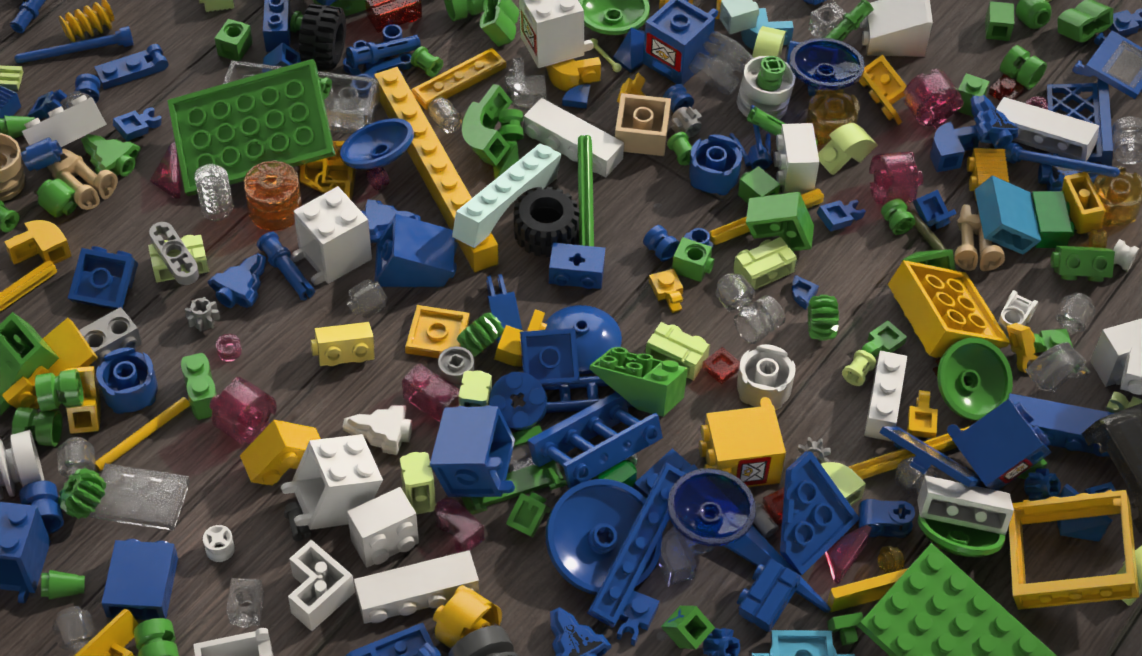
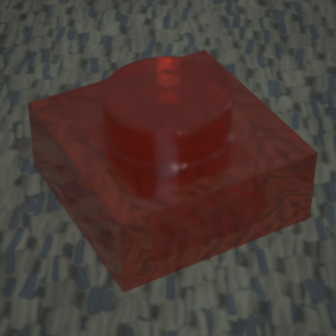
(1006, 88)
(721, 365)
(774, 505)

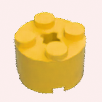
(463, 615)

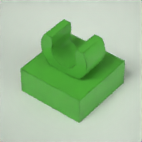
(846, 625)

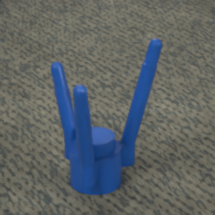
(758, 154)

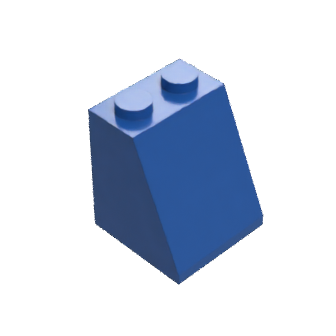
(414, 254)

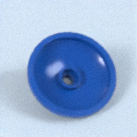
(377, 144)
(595, 339)

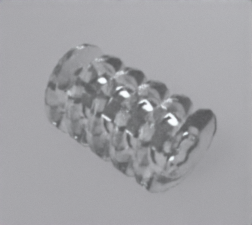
(214, 192)

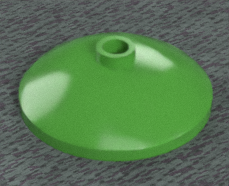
(614, 16)
(986, 374)
(960, 539)

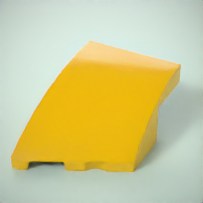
(328, 174)

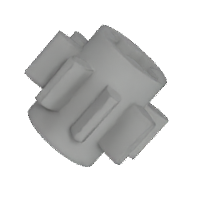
(686, 121)
(202, 314)
(815, 446)

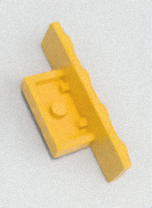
(885, 86)
(112, 637)

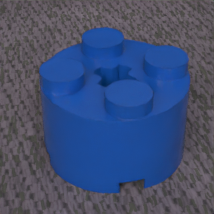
(715, 164)
(127, 380)
(534, 397)

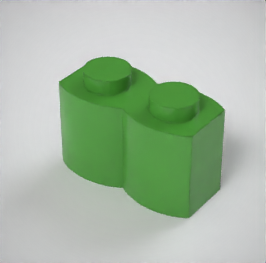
(499, 20)
(1085, 20)
(198, 384)

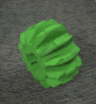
(823, 317)
(480, 334)
(82, 493)

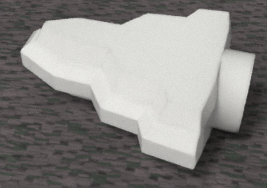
(382, 428)

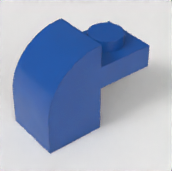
(950, 146)

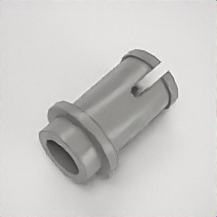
(764, 522)

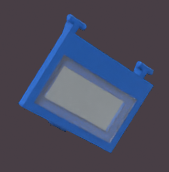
(1116, 63)
(929, 456)

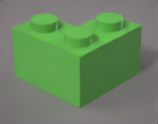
(783, 217)

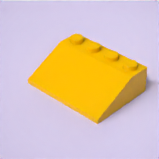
(943, 307)

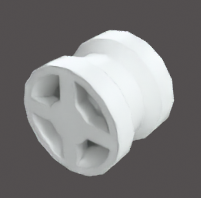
(1124, 254)
(215, 536)

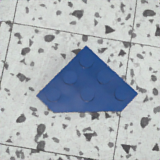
(812, 513)

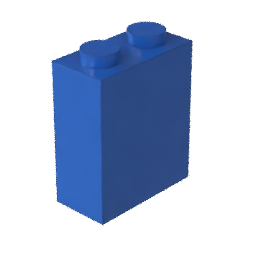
(140, 579)

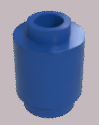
(41, 154)

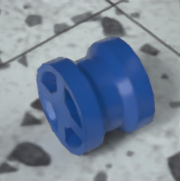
(89, 85)
(678, 97)

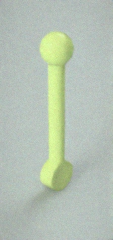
(615, 66)

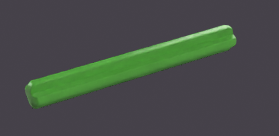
(585, 191)

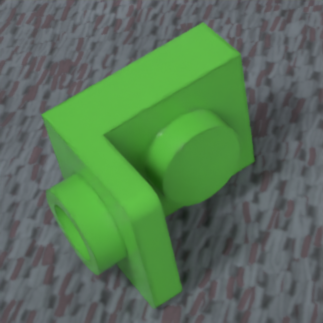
(528, 513)

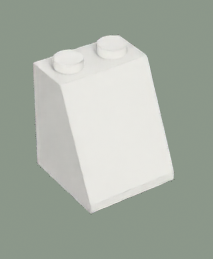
(897, 28)

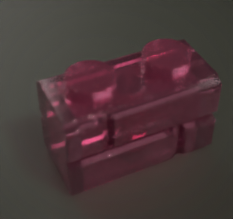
(429, 391)

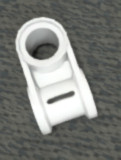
(1016, 310)

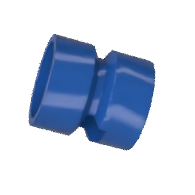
(45, 497)

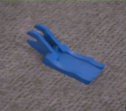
(503, 305)

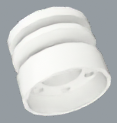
(771, 102)
(19, 463)

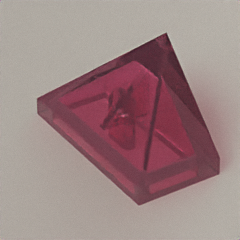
(168, 173)
(845, 552)

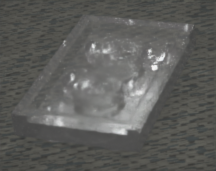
(141, 496)

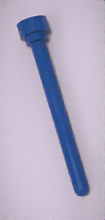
(120, 37)
(1015, 154)

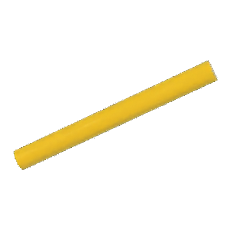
(142, 433)

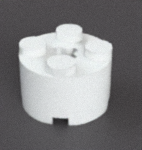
(765, 374)

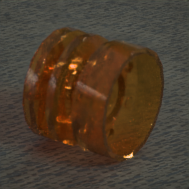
(272, 195)

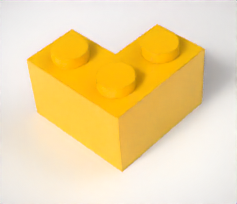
(276, 450)

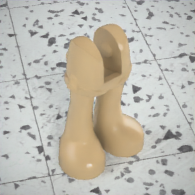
(85, 195)
(966, 255)

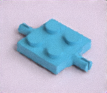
(801, 644)

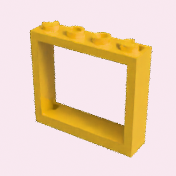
(1079, 589)

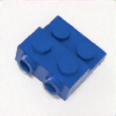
(102, 278)

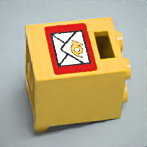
(745, 444)

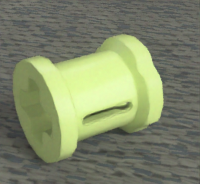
(859, 368)

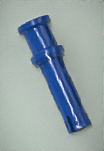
(373, 52)
(281, 257)

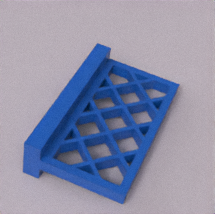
(1100, 110)

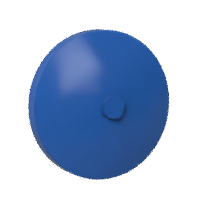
(590, 529)

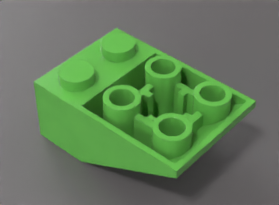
(20, 353)
(641, 380)

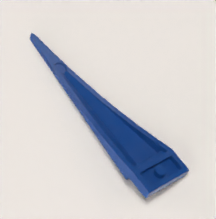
(751, 547)

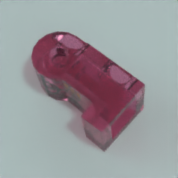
(459, 523)

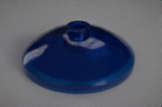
(826, 64)
(714, 495)

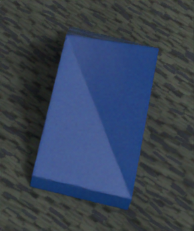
(631, 50)
(1084, 528)

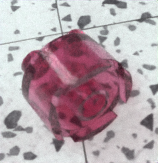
(932, 98)
(895, 177)
(242, 410)

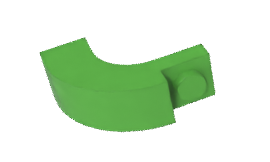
(480, 124)

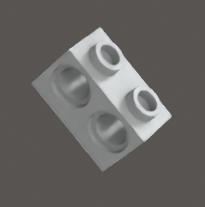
(111, 333)

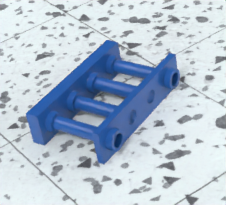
(587, 424)

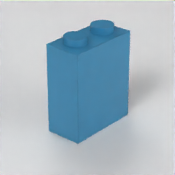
(1007, 215)

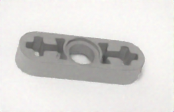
(174, 263)

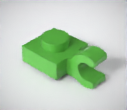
(884, 338)
(1050, 338)

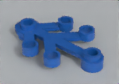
(390, 33)

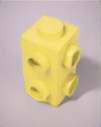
(343, 344)

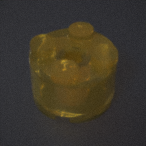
(830, 111)
(1120, 197)

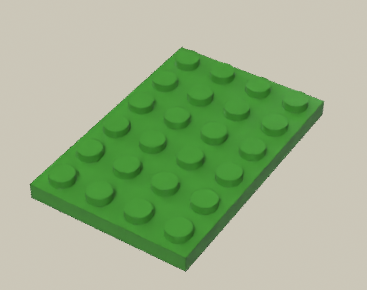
(252, 122)
(945, 613)

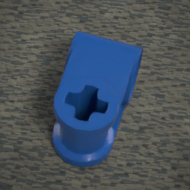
(885, 517)

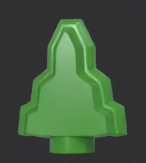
(111, 154)

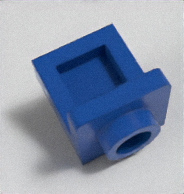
(933, 210)

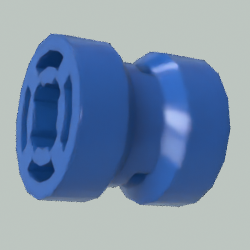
(661, 243)

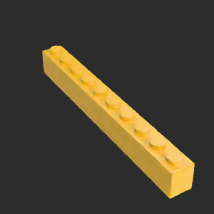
(433, 162)

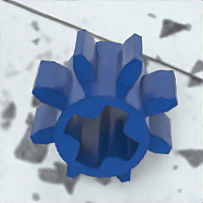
(1042, 485)
(721, 643)

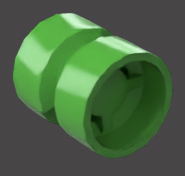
(460, 8)
(1024, 68)
(58, 390)
(44, 425)
(155, 638)

